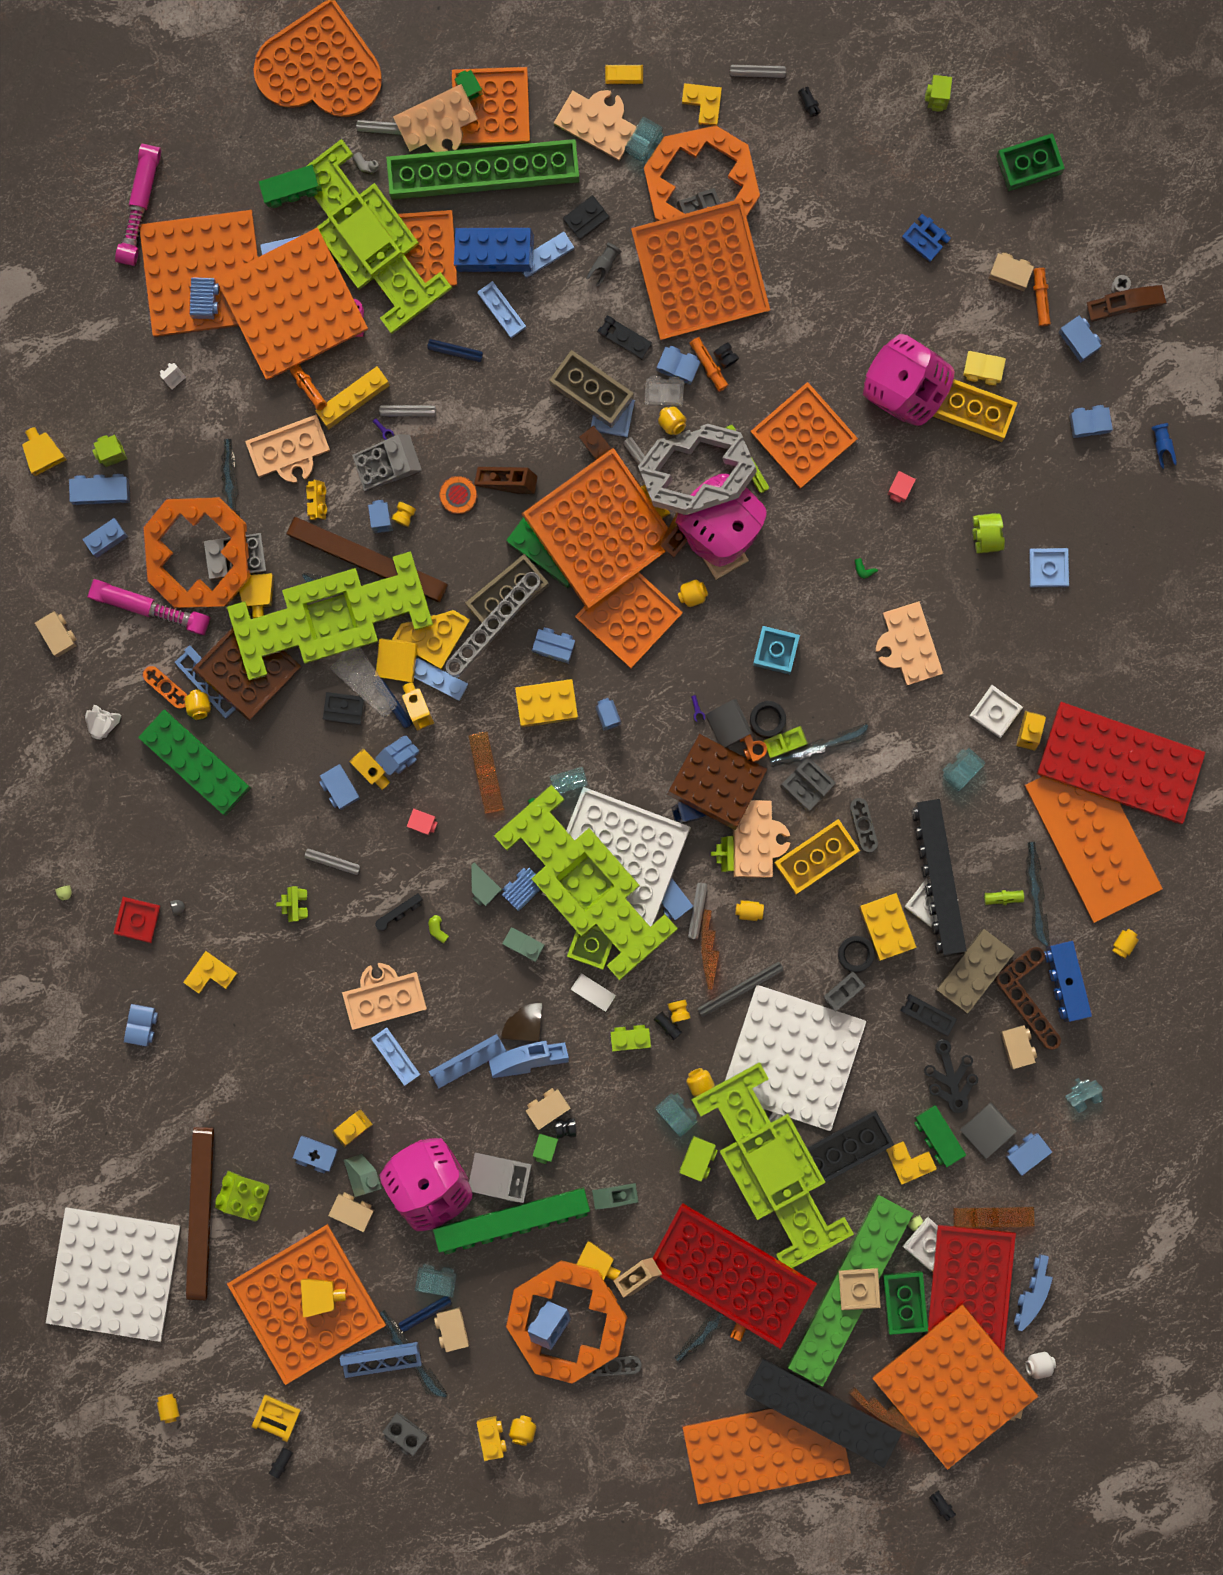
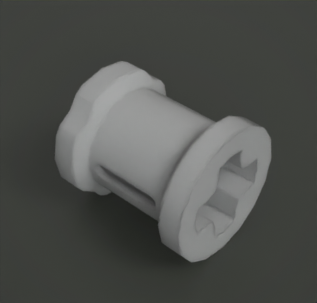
(1121, 279)

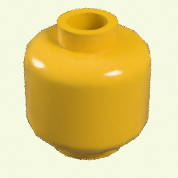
(672, 420)
(693, 593)
(197, 704)
(699, 1081)
(522, 1431)

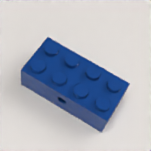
(493, 249)
(1071, 996)

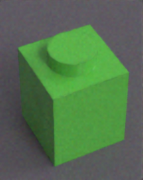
(545, 1148)

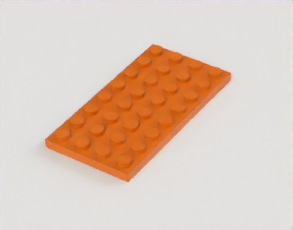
(758, 1455)

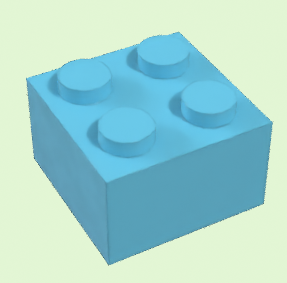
(776, 650)

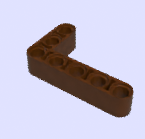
(1025, 999)

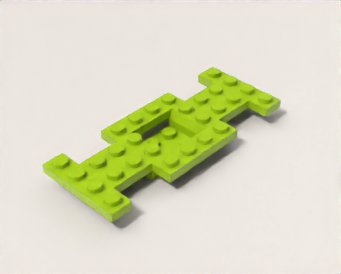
(364, 244)
(330, 624)
(590, 877)
(778, 1163)

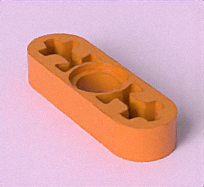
(152, 682)

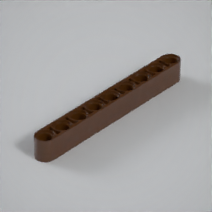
(358, 555)
(200, 1213)

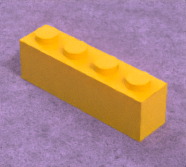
(353, 397)

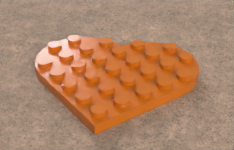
(319, 62)

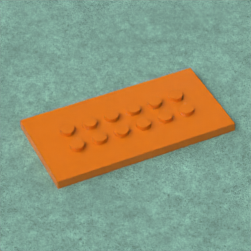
(1094, 846)

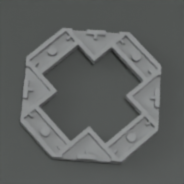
(708, 495)

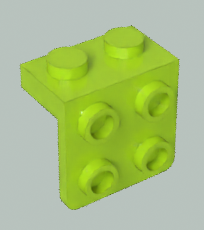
(241, 1196)

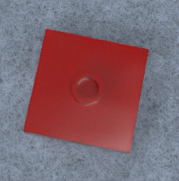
(137, 919)

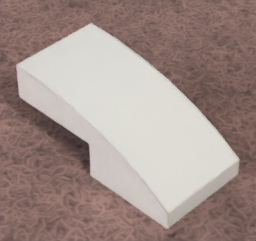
(593, 992)

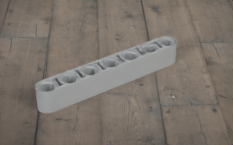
(496, 615)

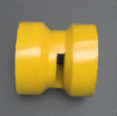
(403, 514)
(678, 1011)

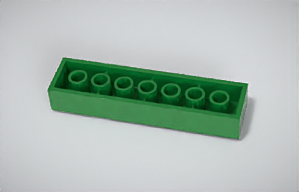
(512, 1219)

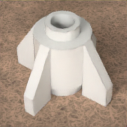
(101, 722)

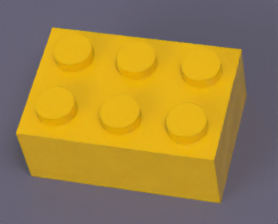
(546, 703)
(887, 927)

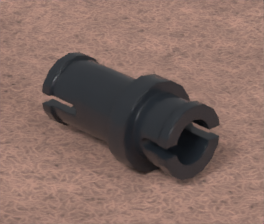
(810, 103)
(667, 1025)
(280, 1463)
(943, 1507)

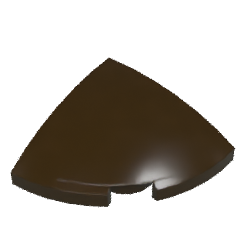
(524, 1024)

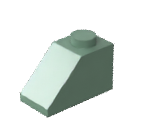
(483, 886)
(523, 944)
(362, 1175)
(615, 1196)

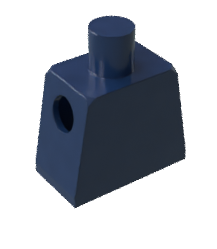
(685, 814)

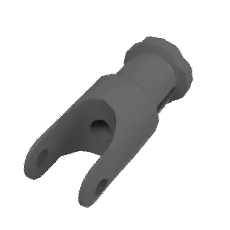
(605, 262)

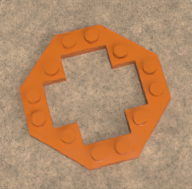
(692, 143)
(158, 553)
(601, 1300)

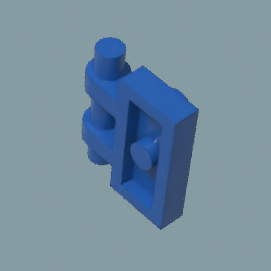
(922, 241)

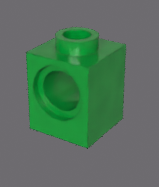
(469, 84)

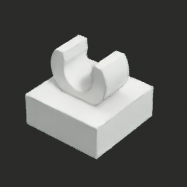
(172, 375)

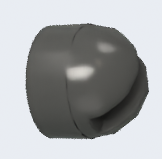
(177, 907)

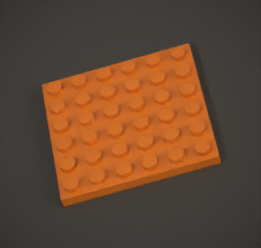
(193, 249)
(700, 269)
(292, 304)
(598, 527)
(273, 1305)
(955, 1386)

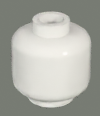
(1040, 1365)

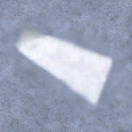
(362, 678)

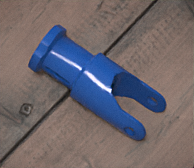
(1163, 442)

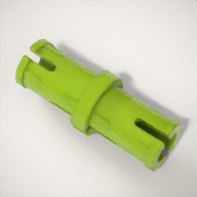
(1004, 897)

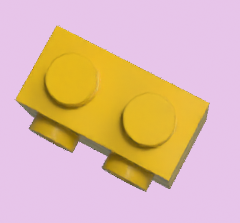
(490, 1438)

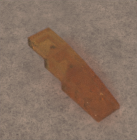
(486, 772)
(709, 956)
(994, 1217)
(890, 1416)

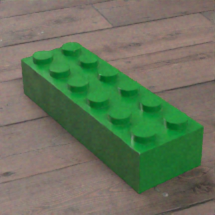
(194, 762)

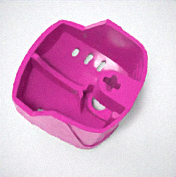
(886, 386)
(728, 540)
(418, 1166)

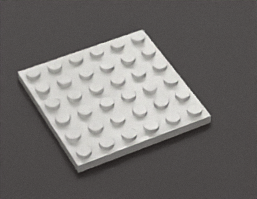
(638, 839)
(803, 1053)
(113, 1274)

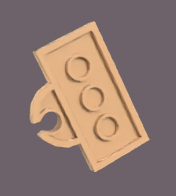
(437, 120)
(596, 122)
(288, 449)
(909, 644)
(756, 841)
(383, 997)

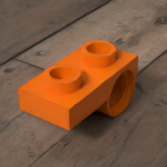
(749, 748)

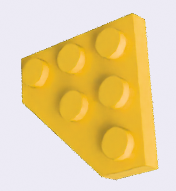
(435, 641)

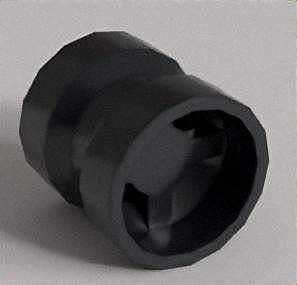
(726, 355)
(561, 1128)

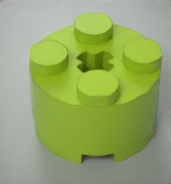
(988, 533)

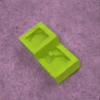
(785, 742)

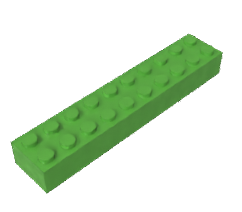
(482, 169)
(831, 1325)

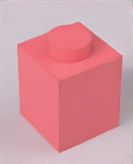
(901, 487)
(422, 822)

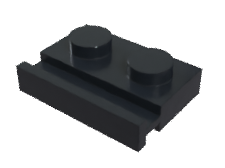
(586, 217)
(343, 708)

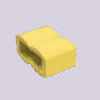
(984, 367)

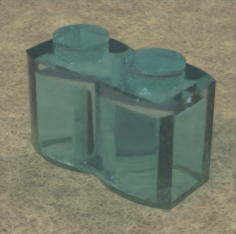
(643, 140)
(963, 769)
(676, 1114)
(436, 1281)

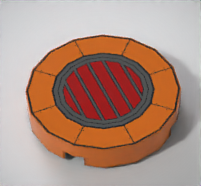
(458, 495)

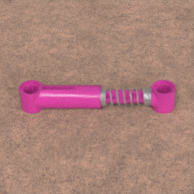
(148, 160)
(146, 606)

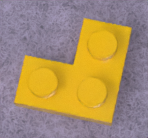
(707, 98)
(209, 968)
(907, 1168)

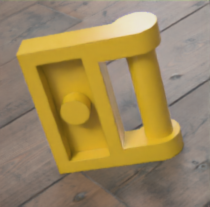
(279, 1412)

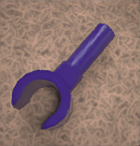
(385, 431)
(696, 708)

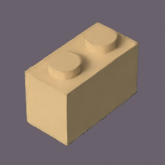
(1011, 271)
(55, 633)
(1018, 1046)
(547, 1109)
(352, 1212)
(637, 1277)
(452, 1329)

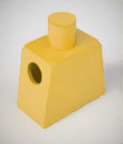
(41, 452)
(258, 593)
(418, 711)
(1031, 730)
(363, 763)
(352, 1128)
(598, 1259)
(319, 1296)

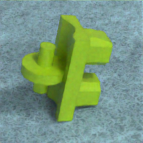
(725, 854)
(293, 895)

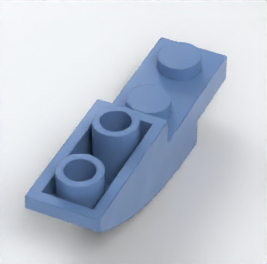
(523, 1058)
(1032, 1302)

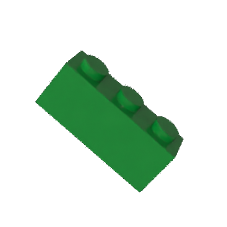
(290, 186)
(939, 1136)

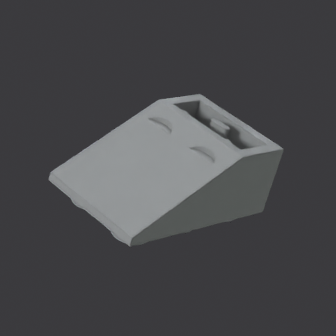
(387, 461)
(219, 565)
(499, 1177)

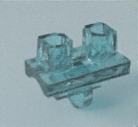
(569, 780)
(1084, 1091)

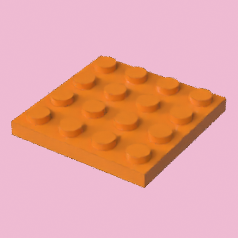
(501, 108)
(436, 247)
(803, 435)
(630, 618)

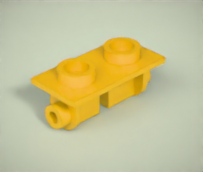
(317, 509)

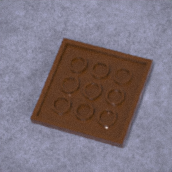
(226, 674)
(717, 781)

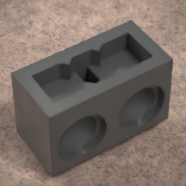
(843, 991)
(408, 1429)

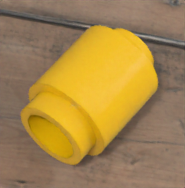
(749, 910)
(1125, 943)
(167, 1408)

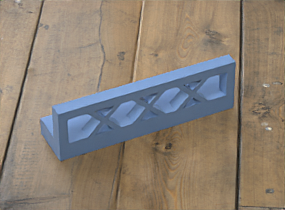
(189, 651)
(467, 1061)
(380, 1355)

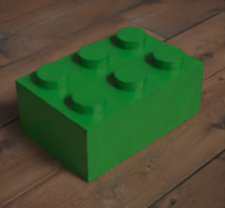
(1030, 162)
(905, 1302)

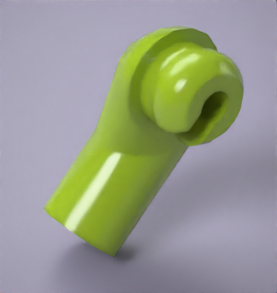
(434, 928)

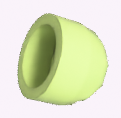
(64, 892)
(915, 1223)

